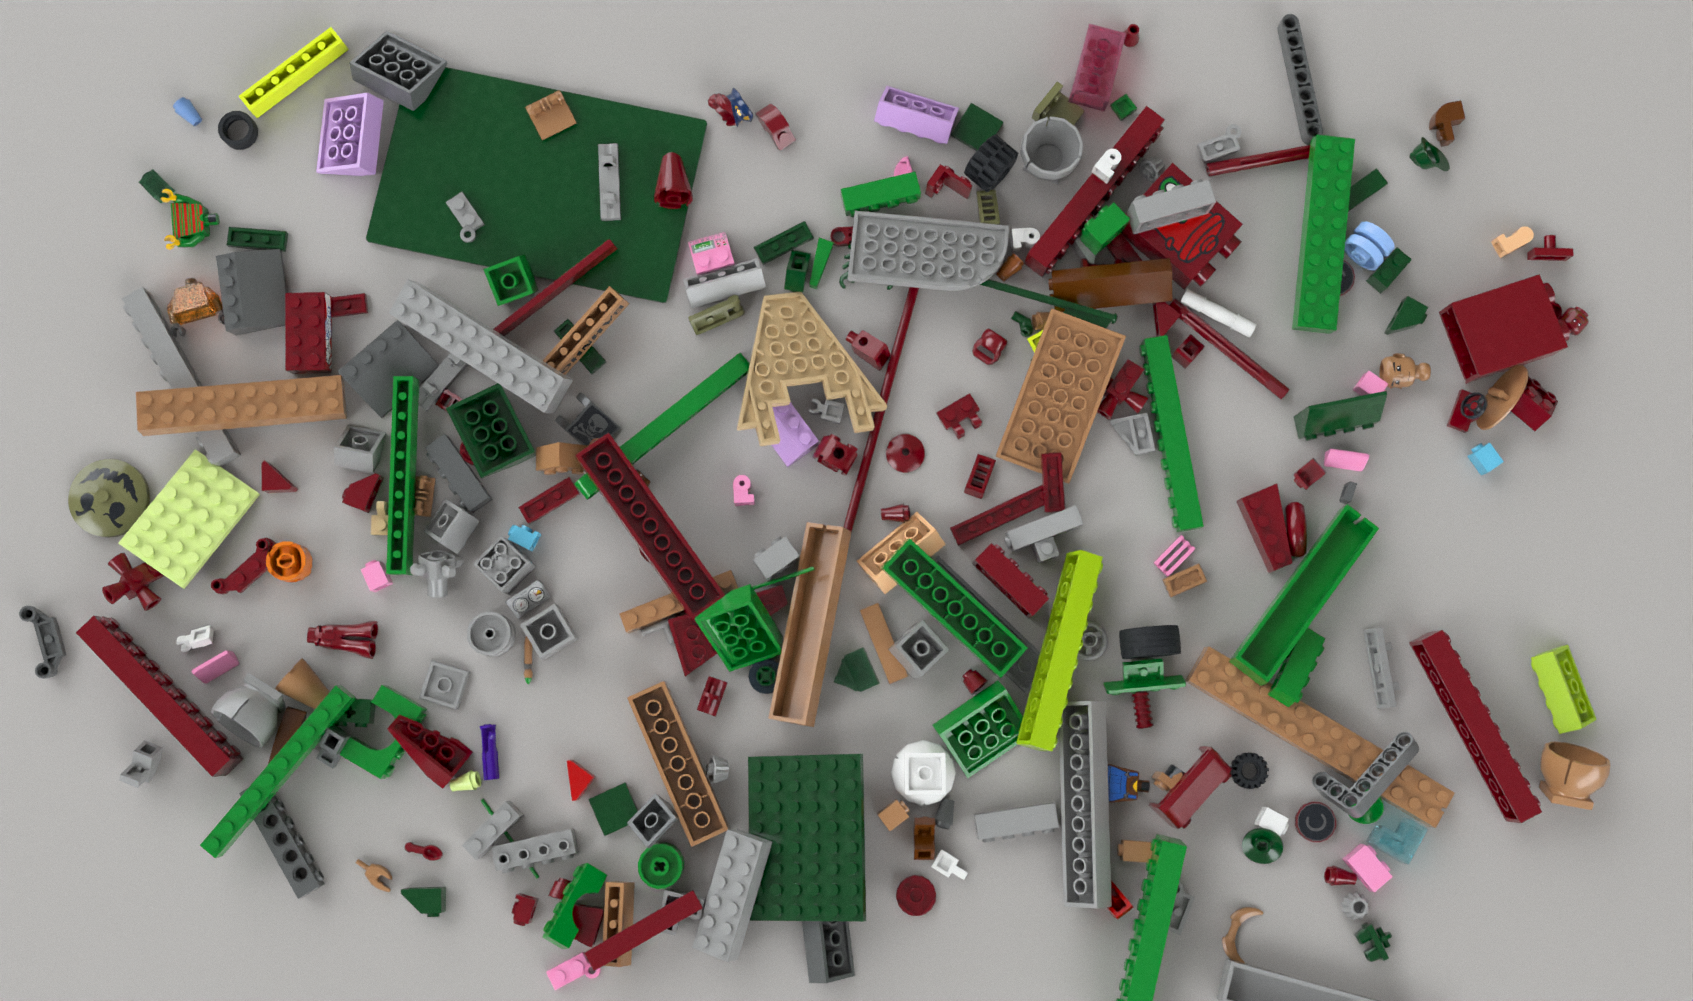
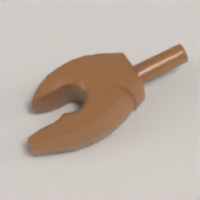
(373, 873)

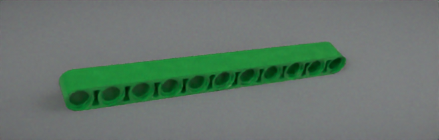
(676, 415)

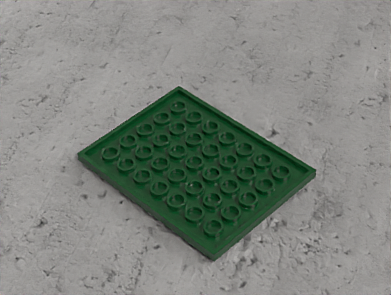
(817, 835)

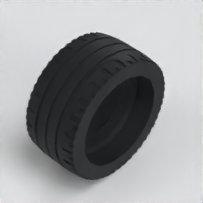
(1150, 641)

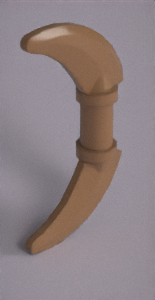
(1236, 919)

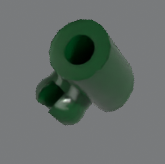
(1024, 322)

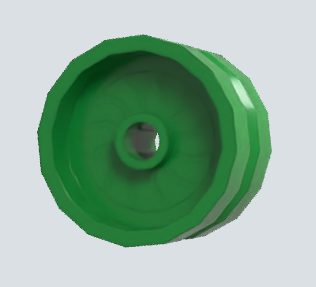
(652, 873)

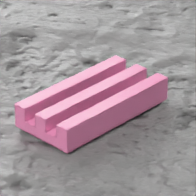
(1170, 548)

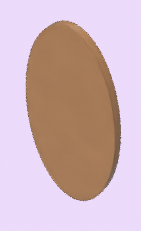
(1503, 396)

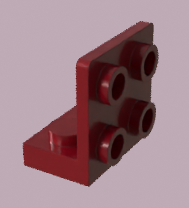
(947, 176)

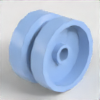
(1368, 246)

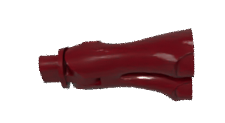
(334, 637)

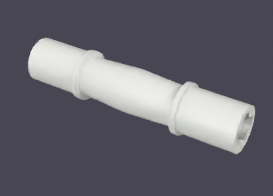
(1218, 313)

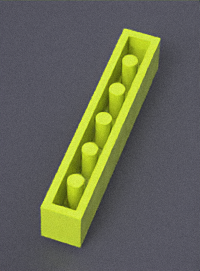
(293, 72)

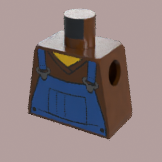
(1125, 784)

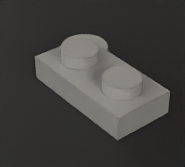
(1220, 146)
(465, 215)
(1180, 910)

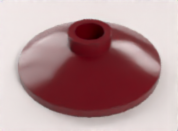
(901, 462)

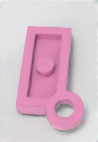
(570, 970)

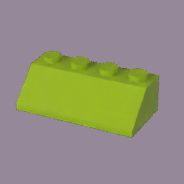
(1563, 689)

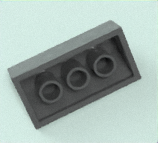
(828, 951)

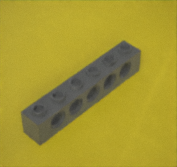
(281, 851)

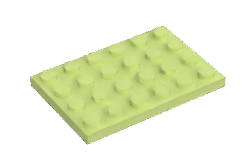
(189, 519)

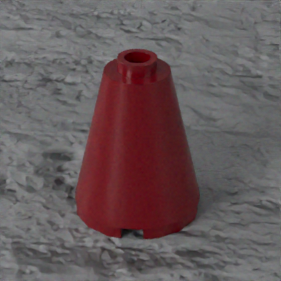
(672, 183)

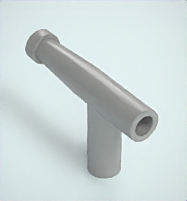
(658, 626)

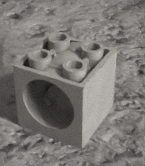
(504, 565)

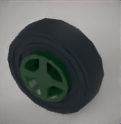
(763, 676)

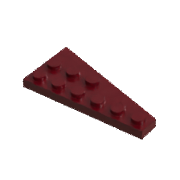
(693, 645)

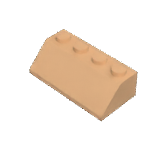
(917, 530)

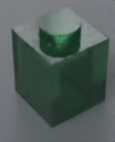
(155, 184)

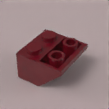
(1535, 405)

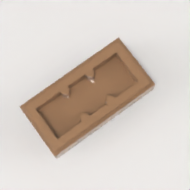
(1184, 580)

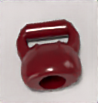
(993, 343)

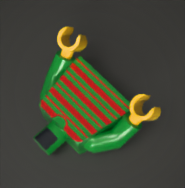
(189, 221)

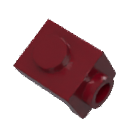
(1308, 474)

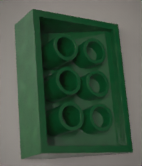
(1340, 416)
(491, 431)

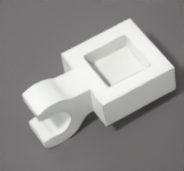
(198, 638)
(946, 865)

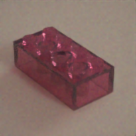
(1097, 67)

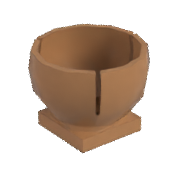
(1572, 774)

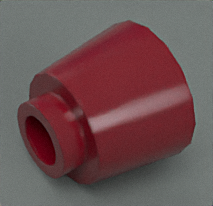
(974, 681)
(558, 888)

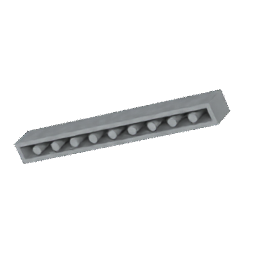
(174, 367)

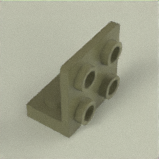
(1057, 105)

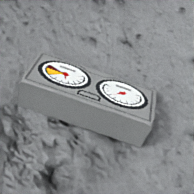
(528, 598)

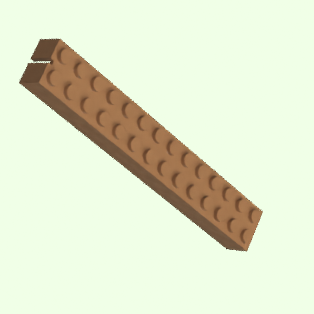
(1315, 735)

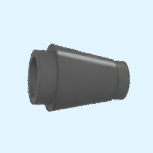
(944, 815)

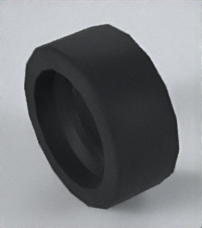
(243, 143)

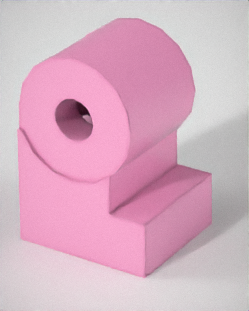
(741, 491)

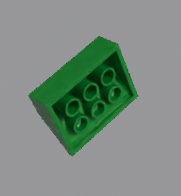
(741, 629)
(981, 728)

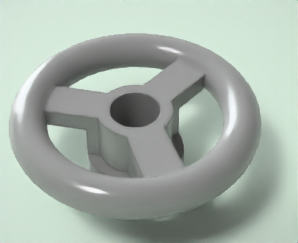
(1094, 637)

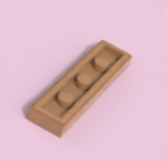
(882, 642)

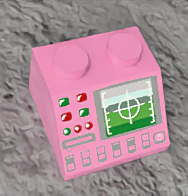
(711, 253)

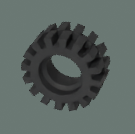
(1260, 765)

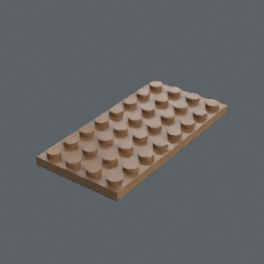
(1060, 393)

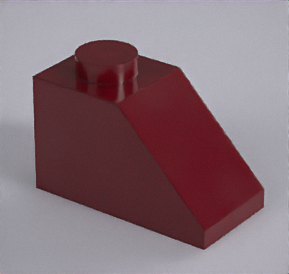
(363, 492)

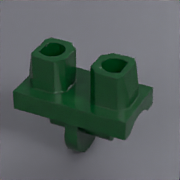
(1369, 934)

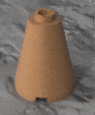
(303, 685)

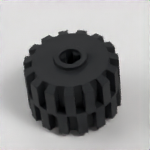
(991, 163)

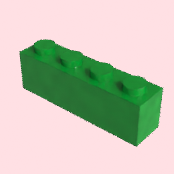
(881, 194)
(1296, 668)

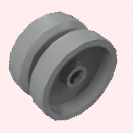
(482, 642)

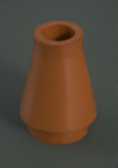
(1010, 267)

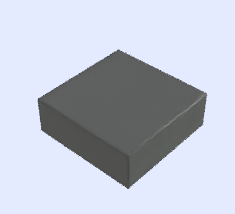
(1347, 492)

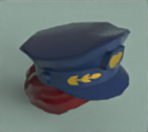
(731, 108)

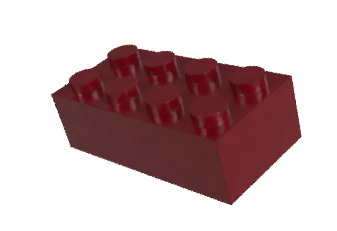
(1010, 580)

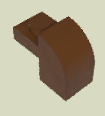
(1443, 120)
(924, 838)

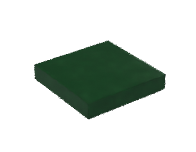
(976, 127)
(613, 808)

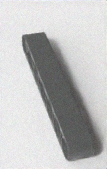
(1299, 70)

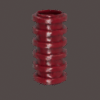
(1142, 710)

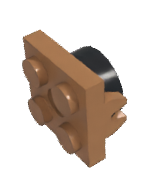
(1167, 780)

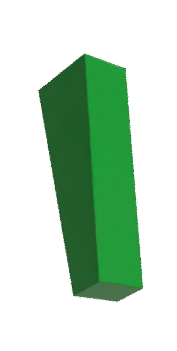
(822, 255)

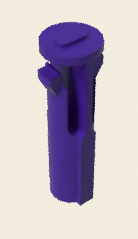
(489, 752)

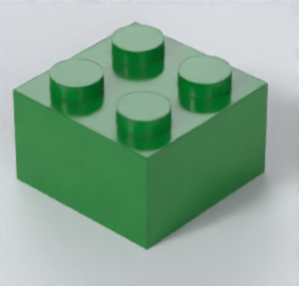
(1104, 228)
(511, 280)

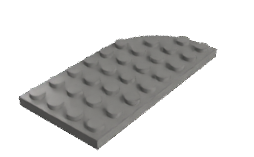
(924, 251)

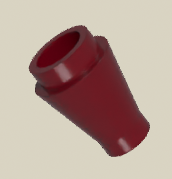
(1132, 35)
(896, 513)
(1338, 876)

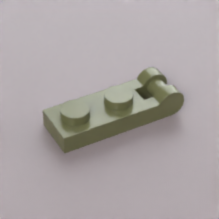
(716, 315)

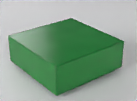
(1123, 107)

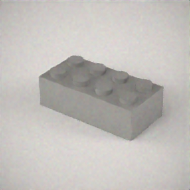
(1171, 206)

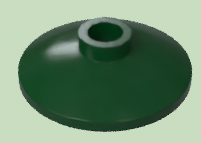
(1259, 852)

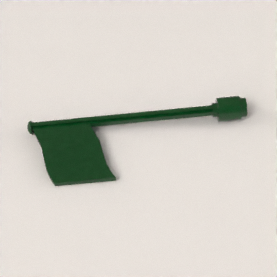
(1082, 312)

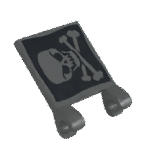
(589, 424)

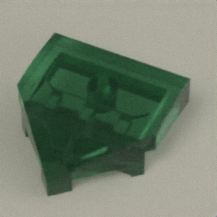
(856, 671)

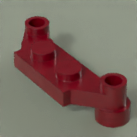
(247, 572)

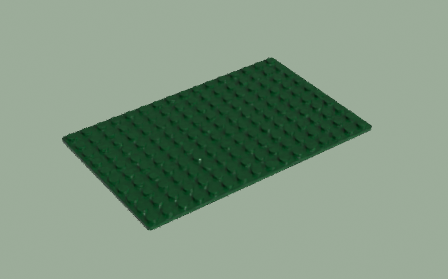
(534, 191)

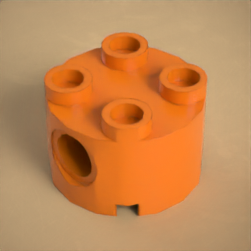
(289, 561)

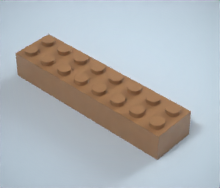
(678, 763)

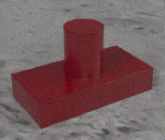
(1550, 252)

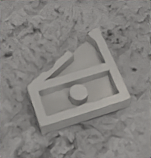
(1135, 432)

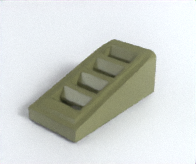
(995, 214)

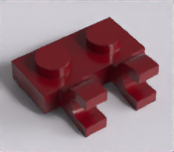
(958, 412)

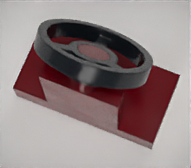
(1467, 409)

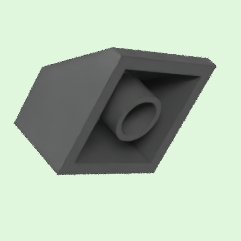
(653, 820)

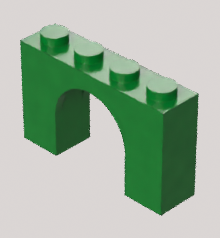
(381, 761)

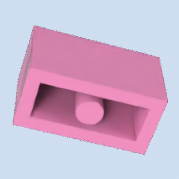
(1367, 867)

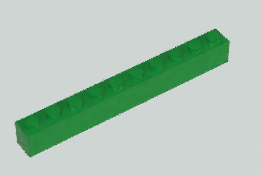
(1171, 433)
(402, 475)
(277, 771)

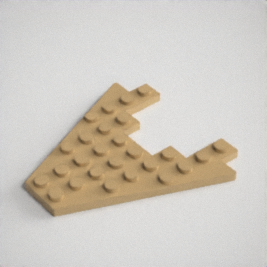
(800, 349)

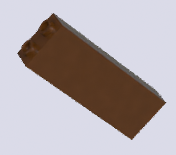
(1114, 284)

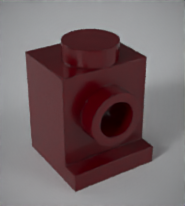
(524, 909)

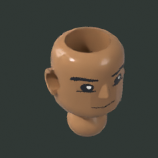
(1401, 371)

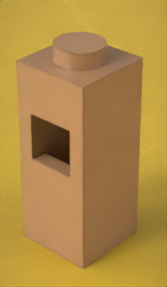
(1134, 851)

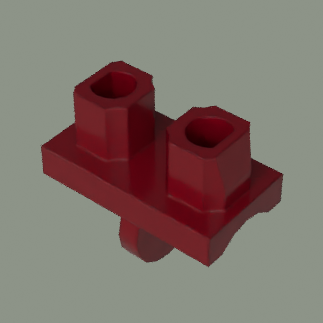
(712, 696)

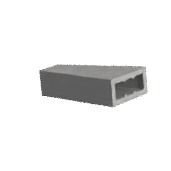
(1043, 528)

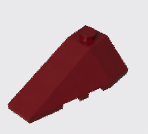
(432, 752)

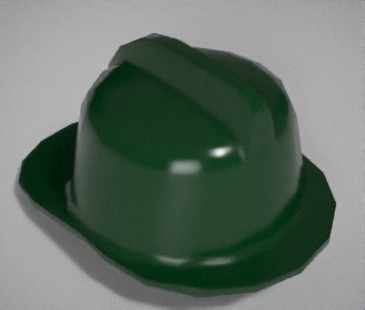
(1429, 156)

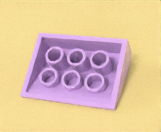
(350, 135)

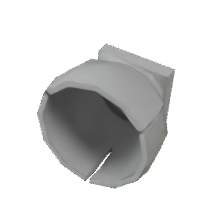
(1052, 149)
(250, 711)

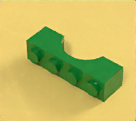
(561, 928)

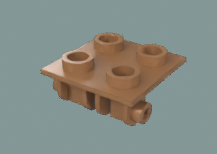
(550, 115)
(424, 495)

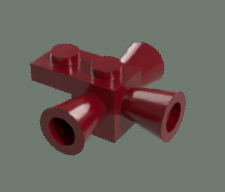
(1120, 390)
(133, 582)

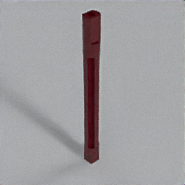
(1258, 160)
(1230, 350)

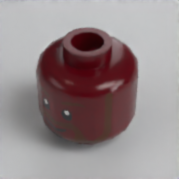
(1575, 319)

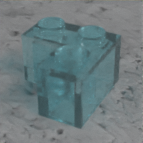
(1400, 844)

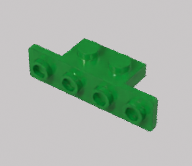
(1144, 676)

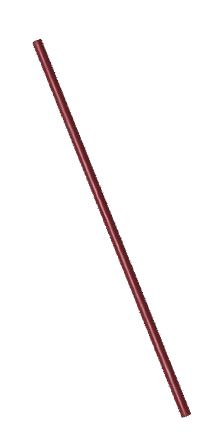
(879, 415)

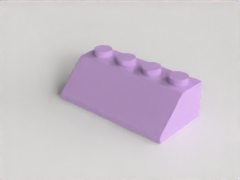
(916, 115)
(794, 435)

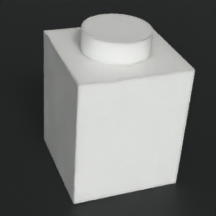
(1272, 820)

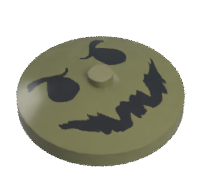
(108, 497)

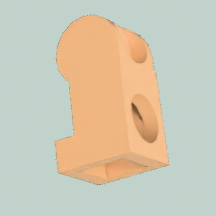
(1518, 239)

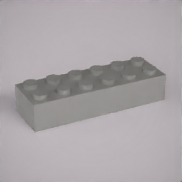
(732, 895)

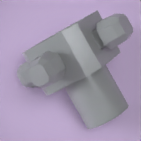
(436, 568)

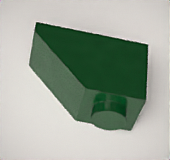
(797, 271)
(1407, 316)
(427, 899)

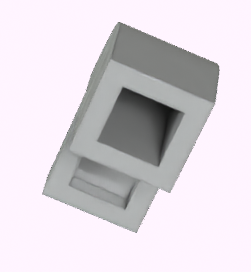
(144, 764)

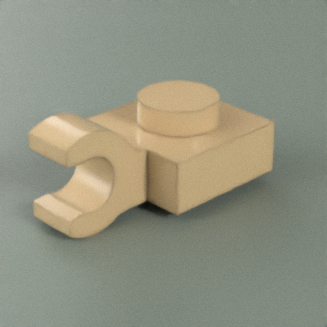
(379, 522)

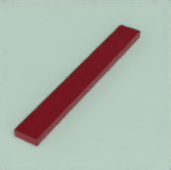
(556, 288)

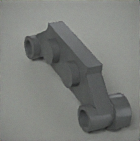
(48, 638)

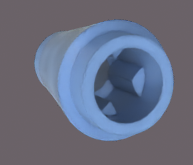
(186, 110)

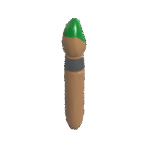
(528, 660)

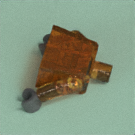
(193, 304)

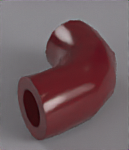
(1296, 528)

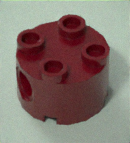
(825, 455)

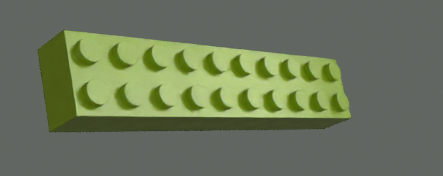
(1060, 651)

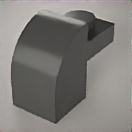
(332, 745)

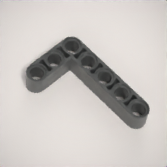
(1369, 778)

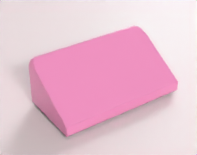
(1345, 459)
(216, 666)

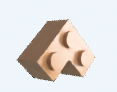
(558, 458)

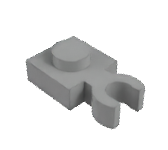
(830, 412)

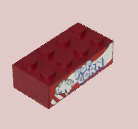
(308, 333)

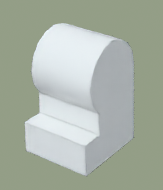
(1106, 164)
(1023, 237)

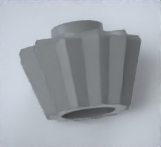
(1152, 168)
(717, 769)
(1355, 906)

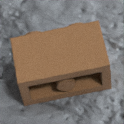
(894, 814)

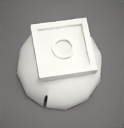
(923, 773)

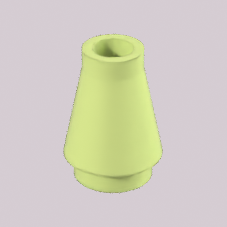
(467, 781)

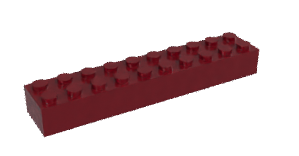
(1093, 193)
(649, 526)
(160, 695)
(1476, 727)

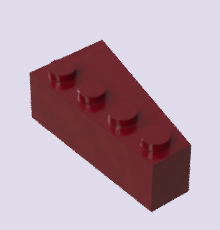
(1267, 526)

